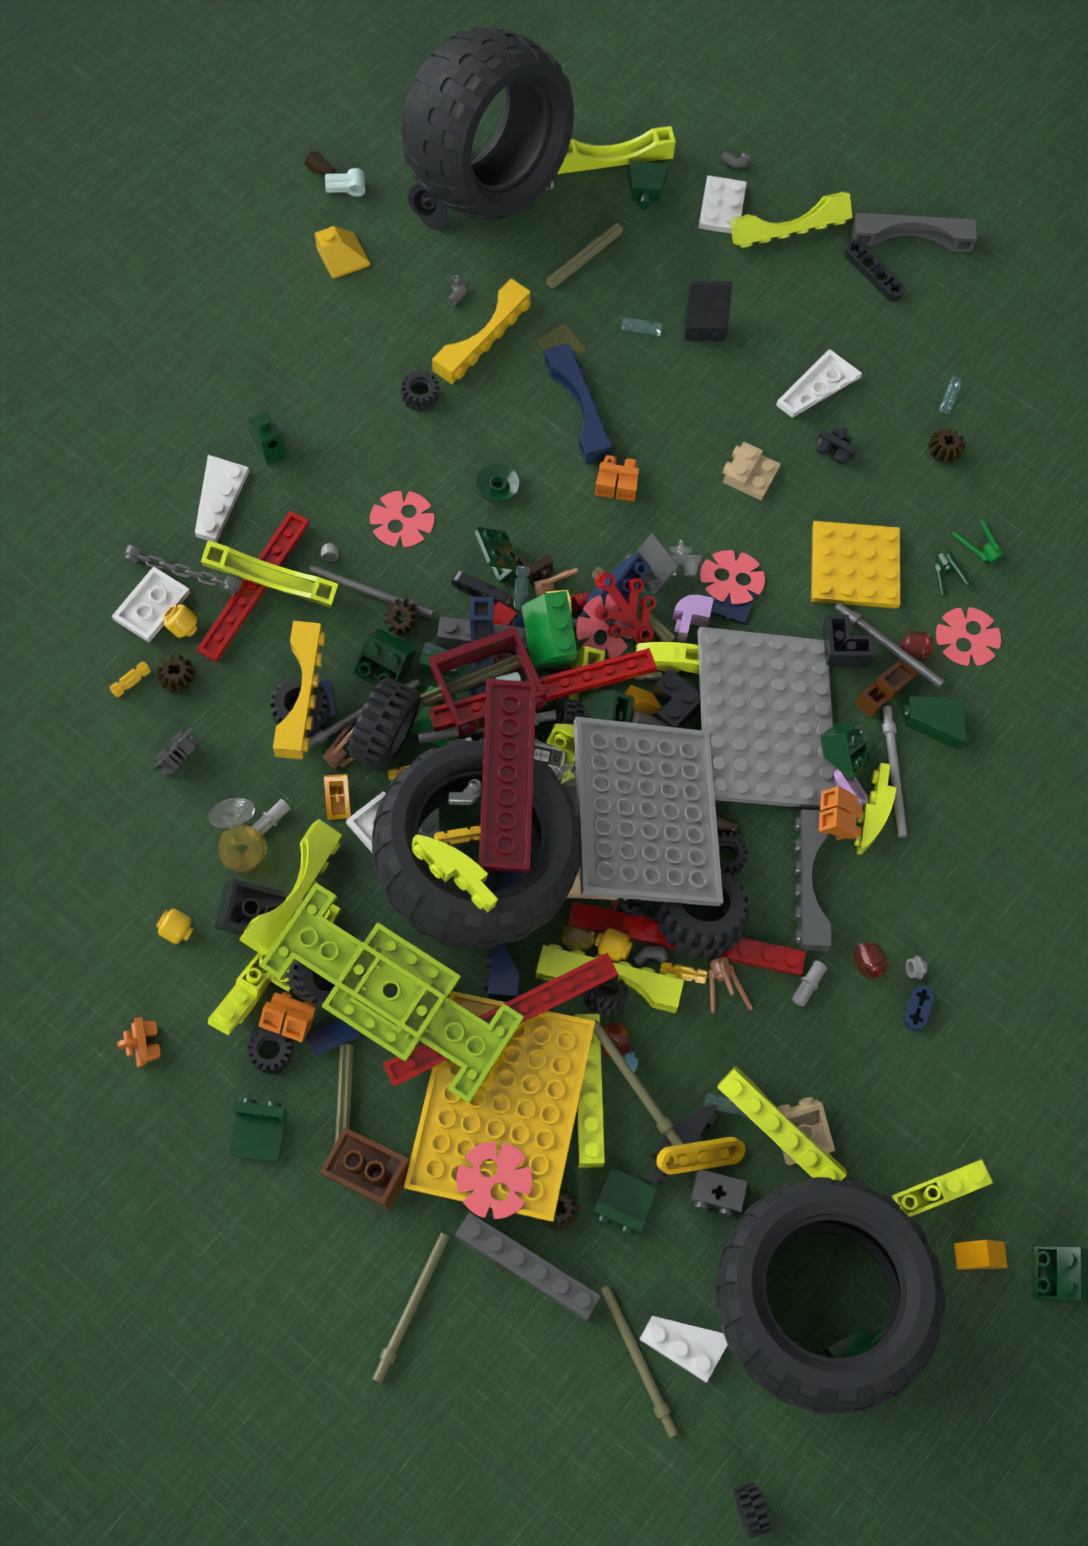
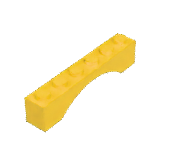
(456, 358)
(291, 733)

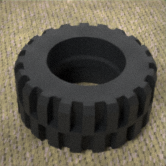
(384, 724)
(706, 937)

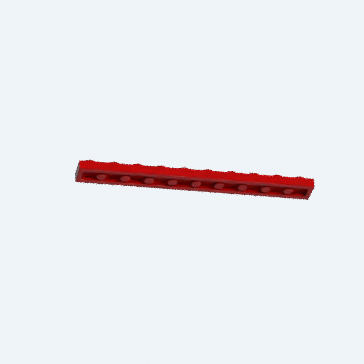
(560, 684)
(646, 931)
(528, 1005)

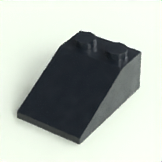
(707, 310)
(244, 902)

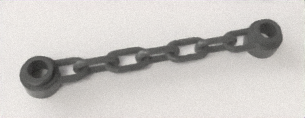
(230, 584)

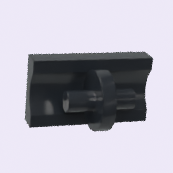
(843, 449)

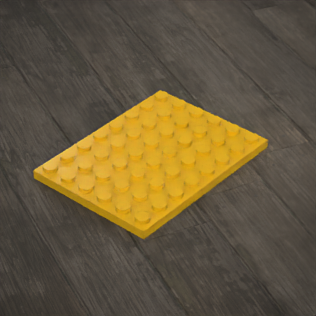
(522, 1102)

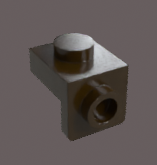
(540, 569)

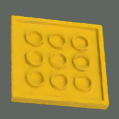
(855, 564)

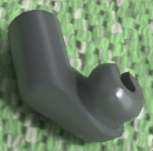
(736, 162)
(459, 290)
(468, 796)
(650, 952)

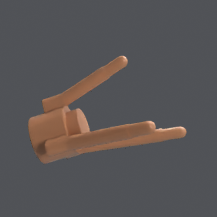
(547, 584)
(335, 754)
(724, 971)

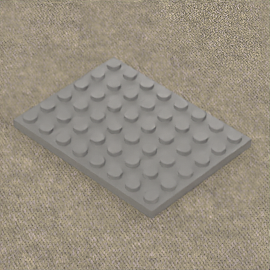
(765, 716)
(646, 812)

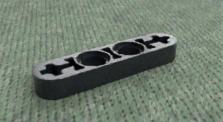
(871, 272)

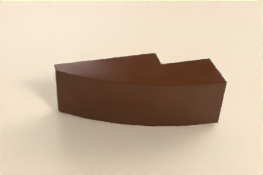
(885, 688)

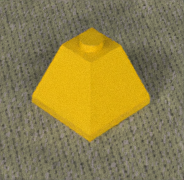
(340, 251)

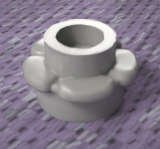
(916, 967)

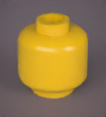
(180, 621)
(174, 926)
(615, 944)

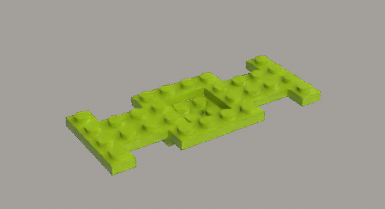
(422, 999)

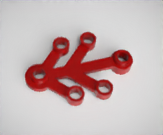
(628, 610)

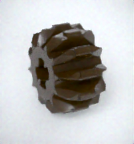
(946, 445)
(397, 611)
(168, 678)
(568, 1209)

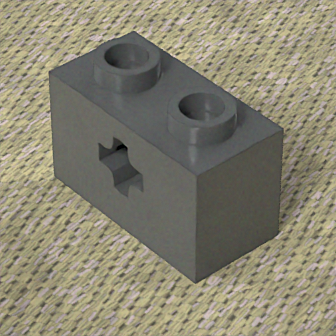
(731, 1188)

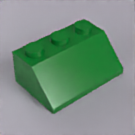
(549, 631)

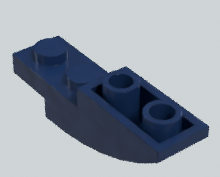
(631, 568)

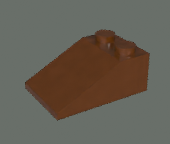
(367, 1169)

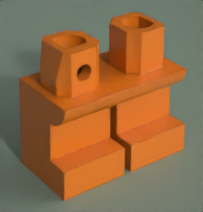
(611, 473)
(839, 813)
(289, 1015)

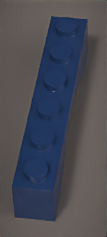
(563, 368)
(481, 626)
(503, 974)

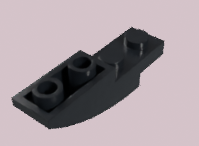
(689, 1132)

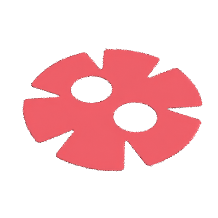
(394, 504)
(720, 589)
(587, 627)
(978, 650)
(472, 1179)

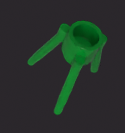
(992, 550)

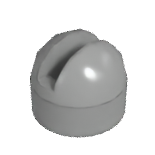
(329, 552)

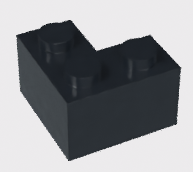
(842, 647)
(679, 699)

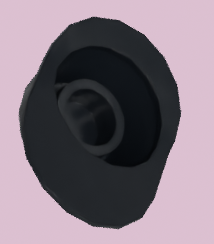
(427, 207)

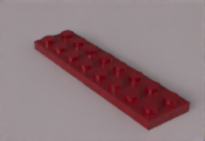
(507, 776)

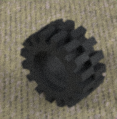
(418, 380)
(566, 712)
(739, 850)
(607, 997)
(273, 1064)
(751, 1510)

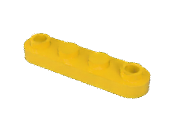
(700, 1155)

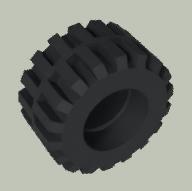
(289, 693)
(304, 986)

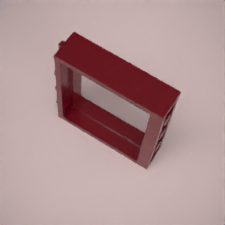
(476, 651)

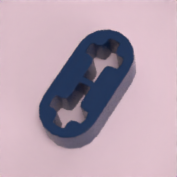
(924, 1009)

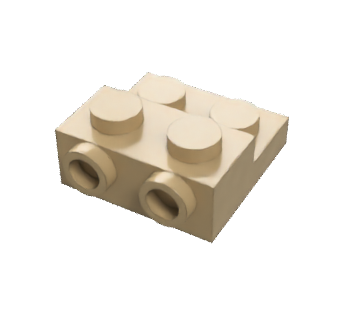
(750, 471)
(811, 1120)

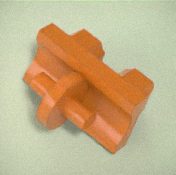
(140, 1031)

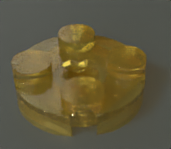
(229, 844)

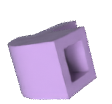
(691, 610)

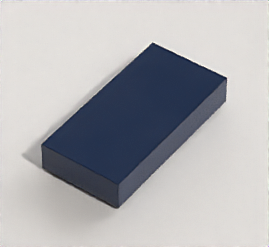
(331, 1036)

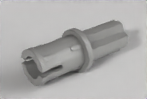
(271, 817)
(809, 983)

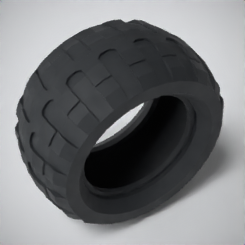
(449, 103)
(443, 909)
(895, 1244)

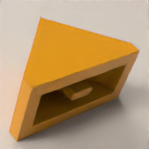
(643, 700)
(337, 796)
(980, 1255)

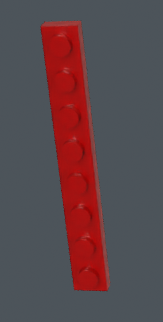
(245, 600)

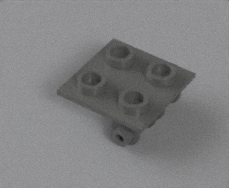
(659, 559)
(179, 741)

